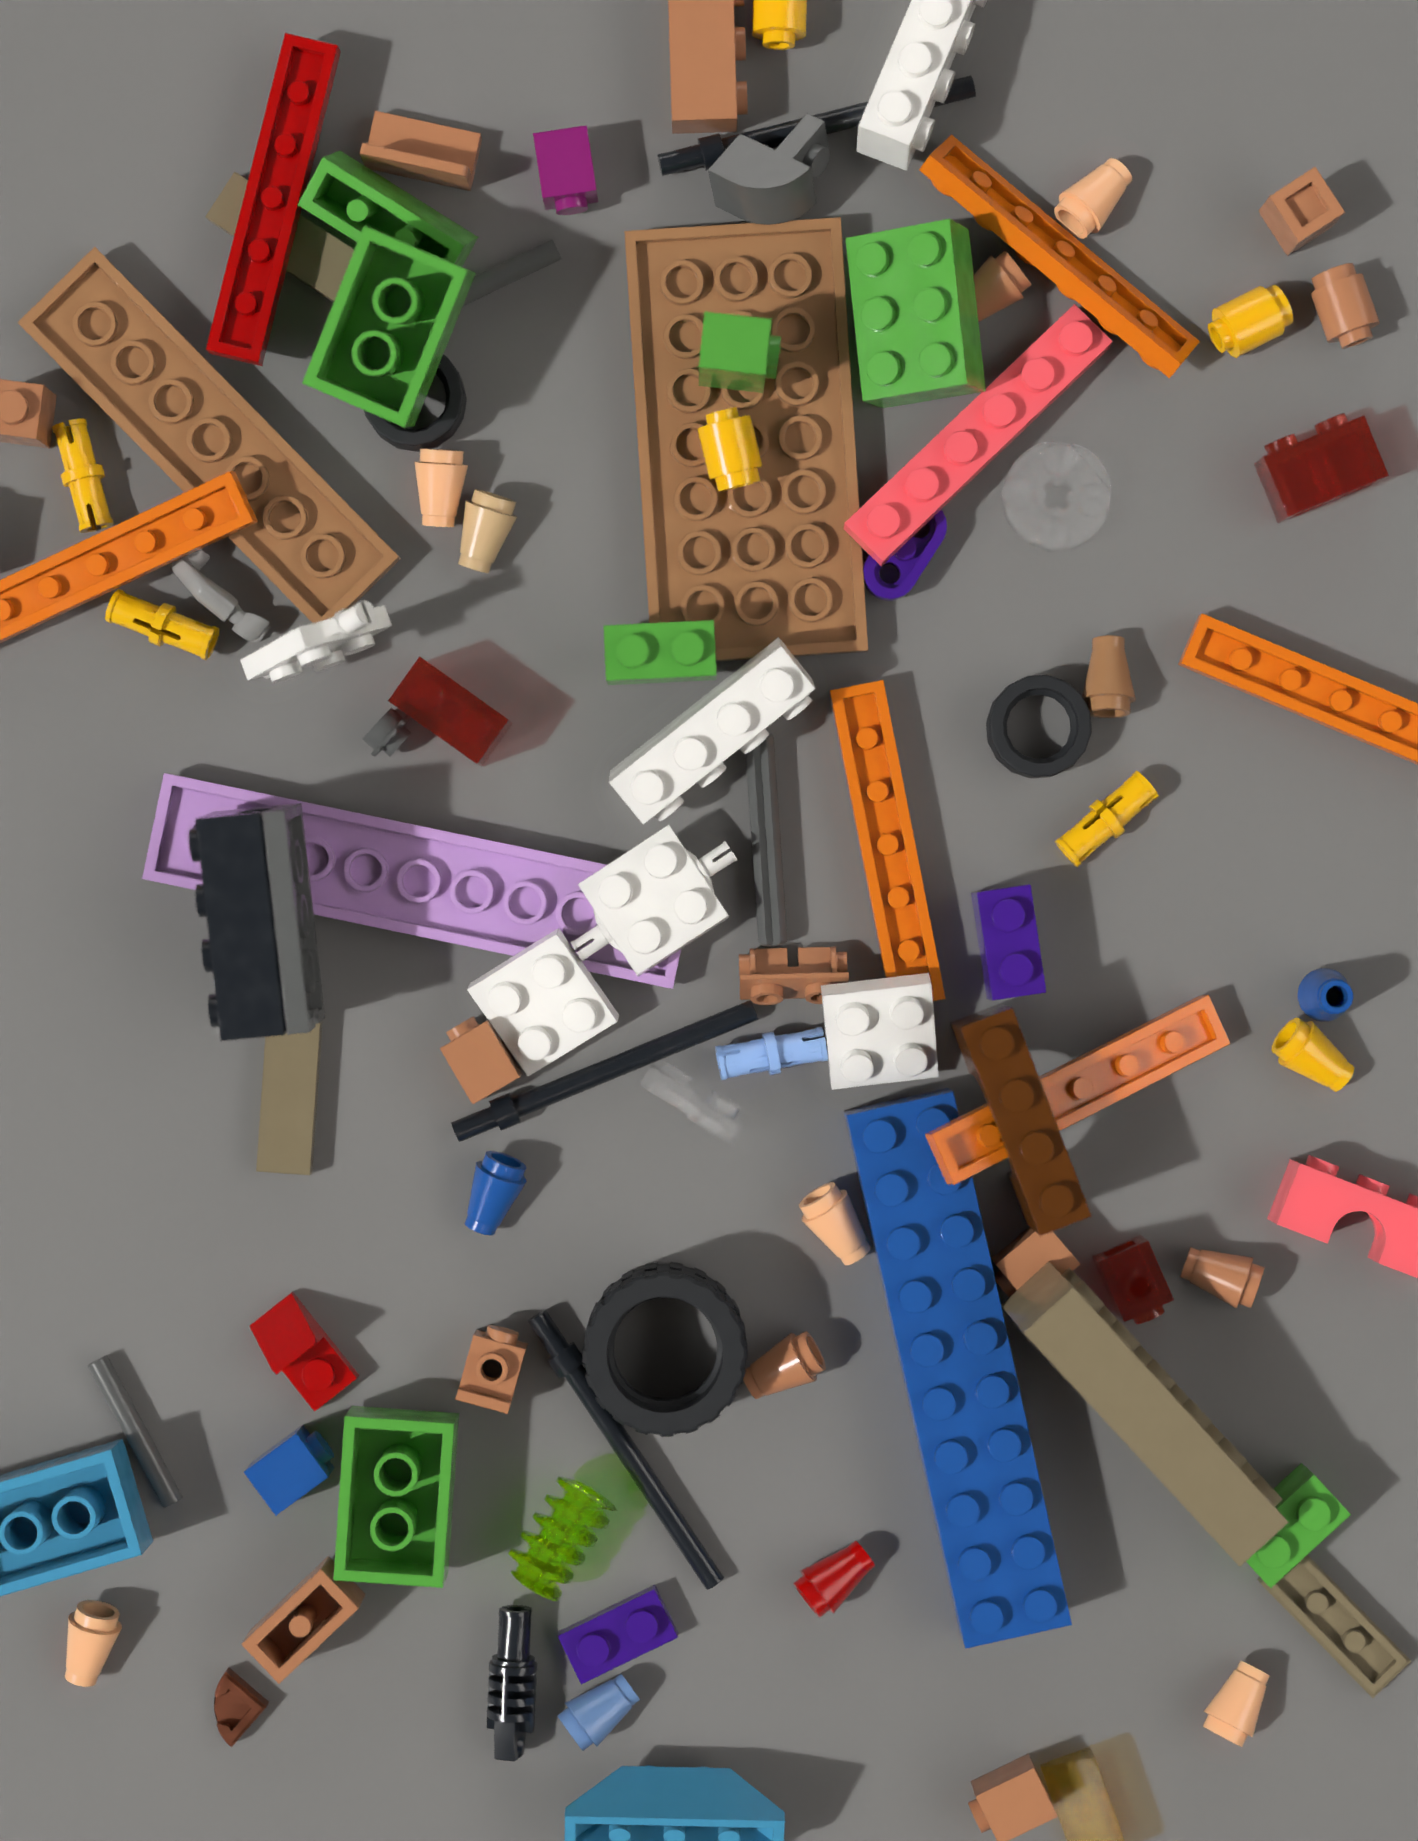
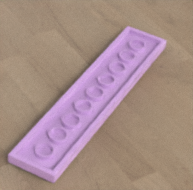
(408, 877)

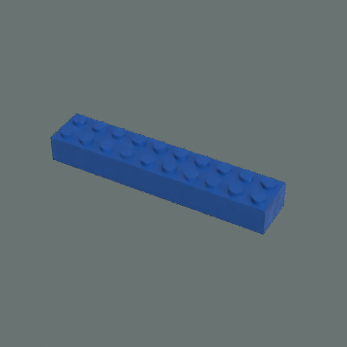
(958, 1374)

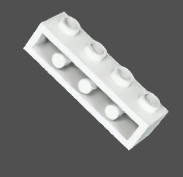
(914, 79)
(711, 731)

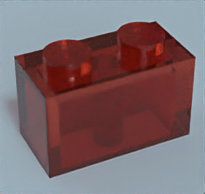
(1320, 467)
(450, 711)

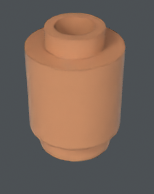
(1344, 306)

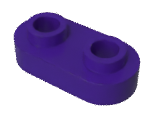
(909, 561)

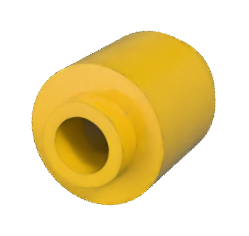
(779, 22)
(1250, 320)
(730, 449)

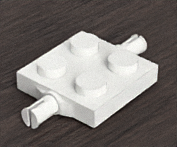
(318, 643)
(653, 900)

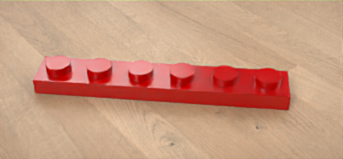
(272, 198)

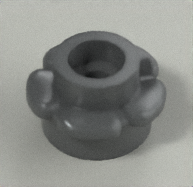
(388, 733)

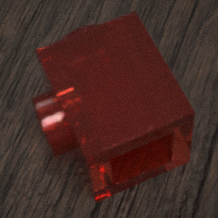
(1134, 1280)

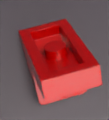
(303, 1351)

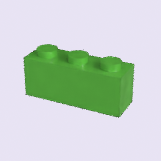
(355, 197)

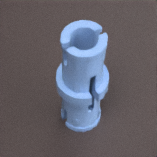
(771, 1053)

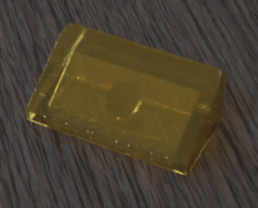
(1081, 1798)

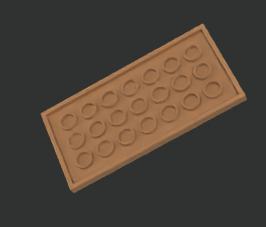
(776, 550)

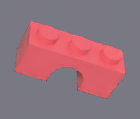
(1315, 1199)

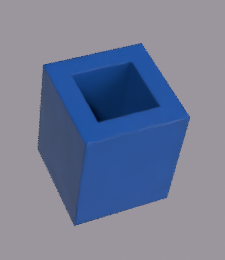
(291, 1468)

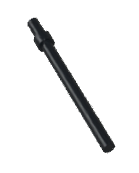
(712, 146)
(507, 1110)
(567, 1362)

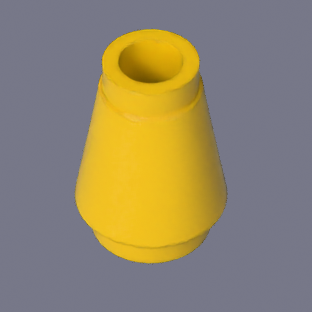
(1310, 1053)

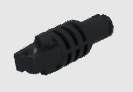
(512, 1684)

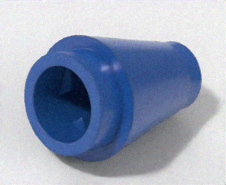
(1313, 994)
(493, 1191)

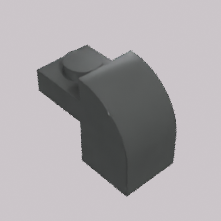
(770, 183)

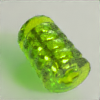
(560, 1538)

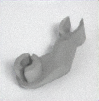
(216, 598)

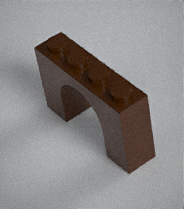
(1034, 1146)

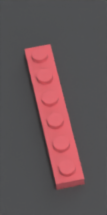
(977, 435)

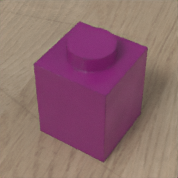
(565, 170)

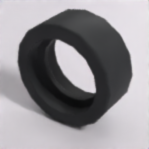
(441, 429)
(1079, 726)

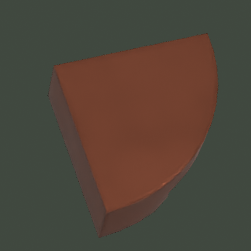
(236, 1706)

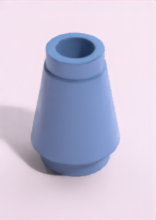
(598, 1711)

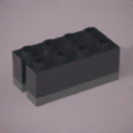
(258, 921)

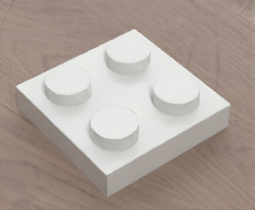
(543, 1002)
(880, 1031)

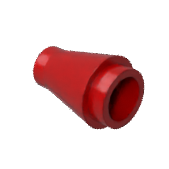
(832, 1579)

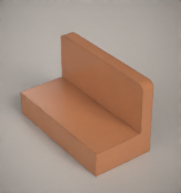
(422, 150)

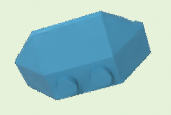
(673, 1806)

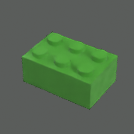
(915, 314)
(388, 327)
(396, 1496)

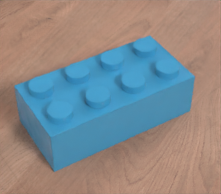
(69, 1517)

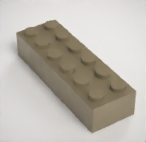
(1147, 1410)

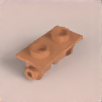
(769, 980)

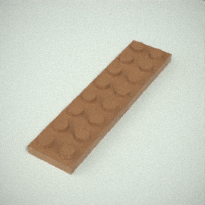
(204, 428)

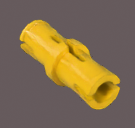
(82, 475)
(162, 624)
(1106, 818)

